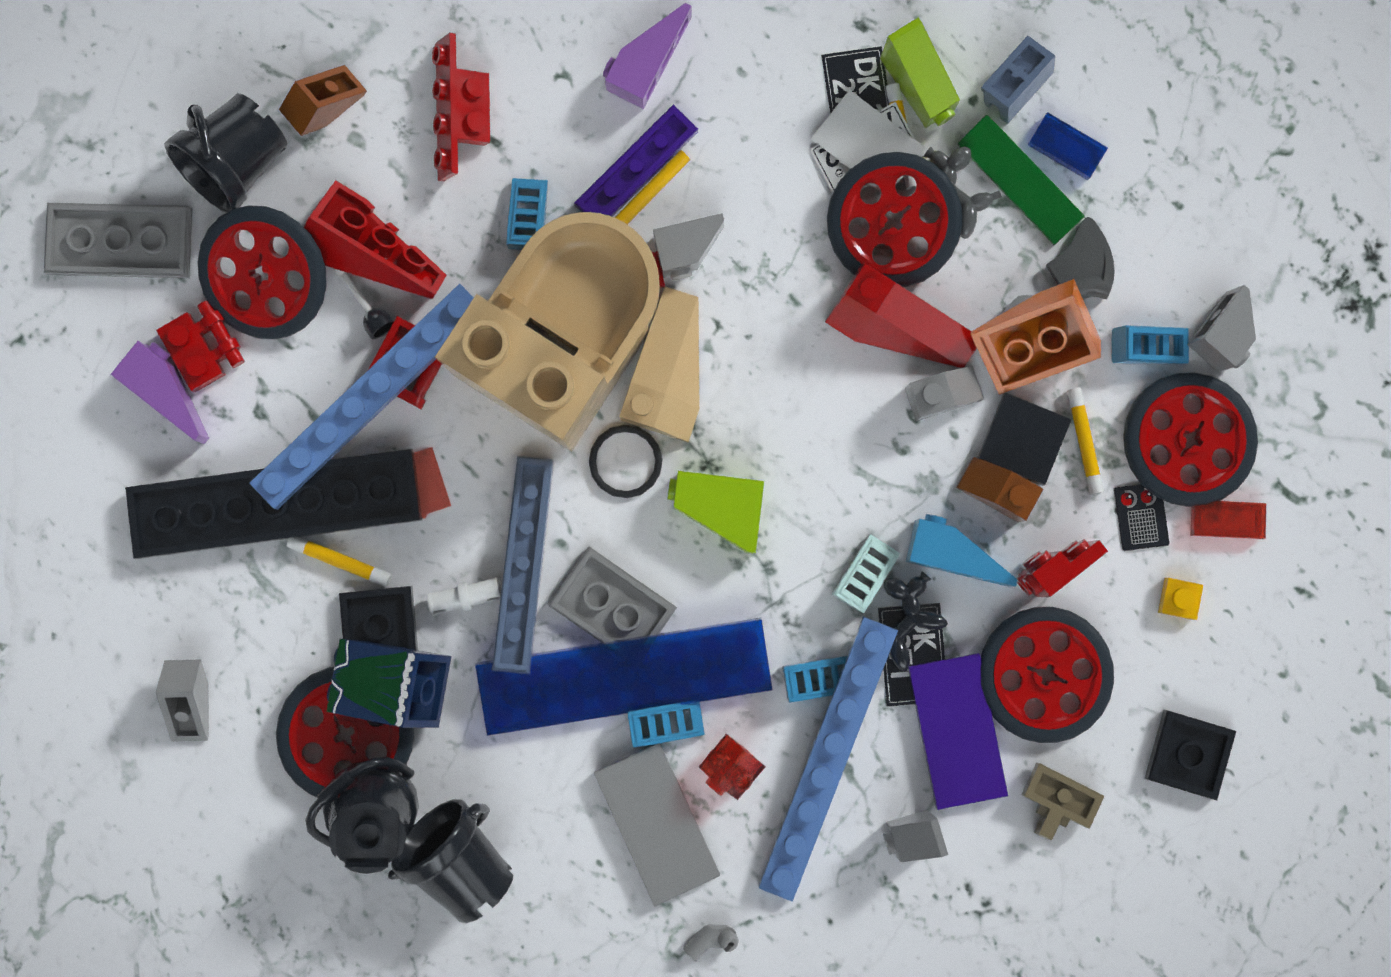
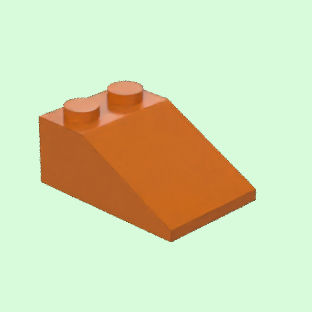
(1038, 338)

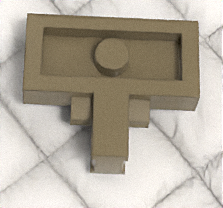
(1060, 800)

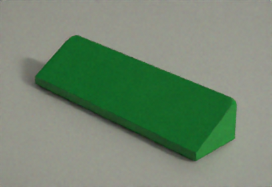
(1021, 180)

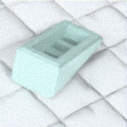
(852, 600)

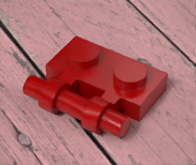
(191, 351)

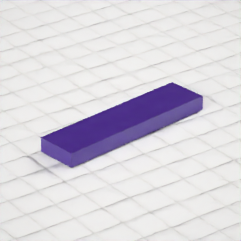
(638, 164)

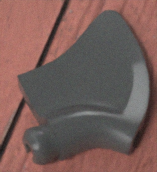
(1086, 261)

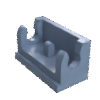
(1018, 78)

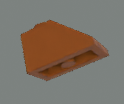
(321, 99)
(1000, 489)

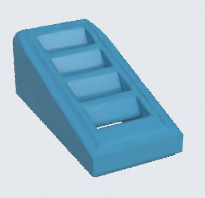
(515, 241)
(1127, 345)
(789, 672)
(636, 730)

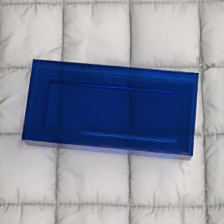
(1067, 146)

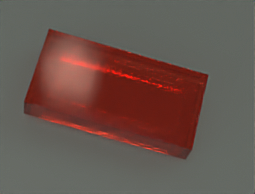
(1229, 520)

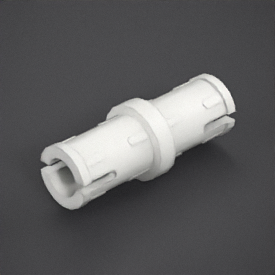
(464, 596)

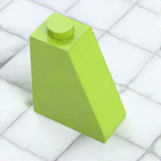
(920, 73)
(721, 505)

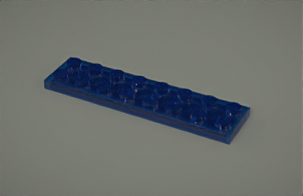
(626, 676)

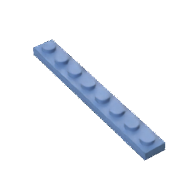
(361, 402)
(827, 758)

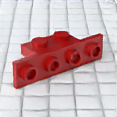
(461, 107)

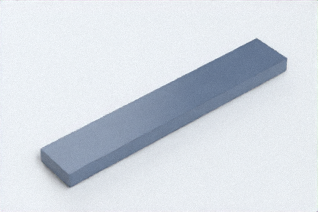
(523, 565)

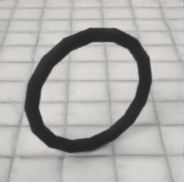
(630, 429)

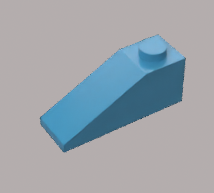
(949, 550)

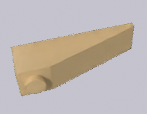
(666, 378)

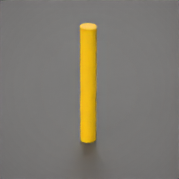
(664, 176)

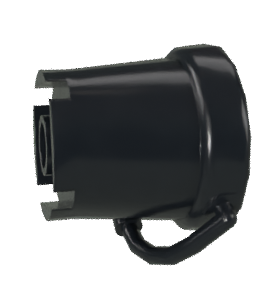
(225, 150)
(367, 813)
(454, 860)

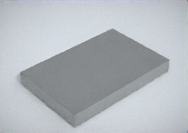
(610, 601)

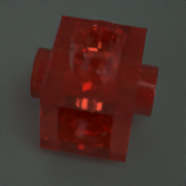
(730, 768)

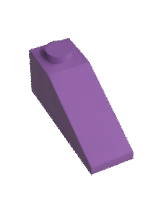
(644, 59)
(161, 386)

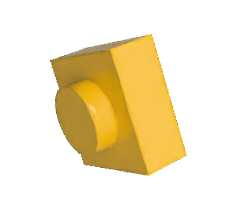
(1180, 598)

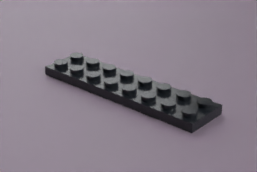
(230, 512)

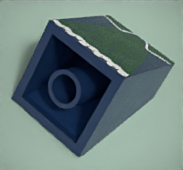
(388, 684)

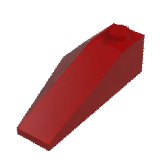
(365, 246)
(892, 318)

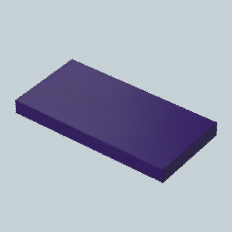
(957, 732)

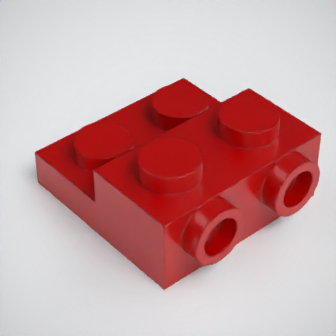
(1051, 571)

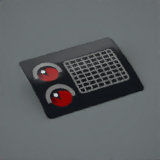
(1140, 518)

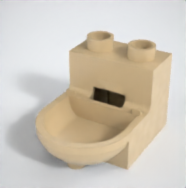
(581, 283)

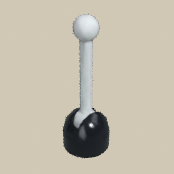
(376, 321)

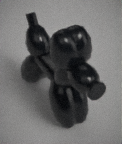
(914, 616)

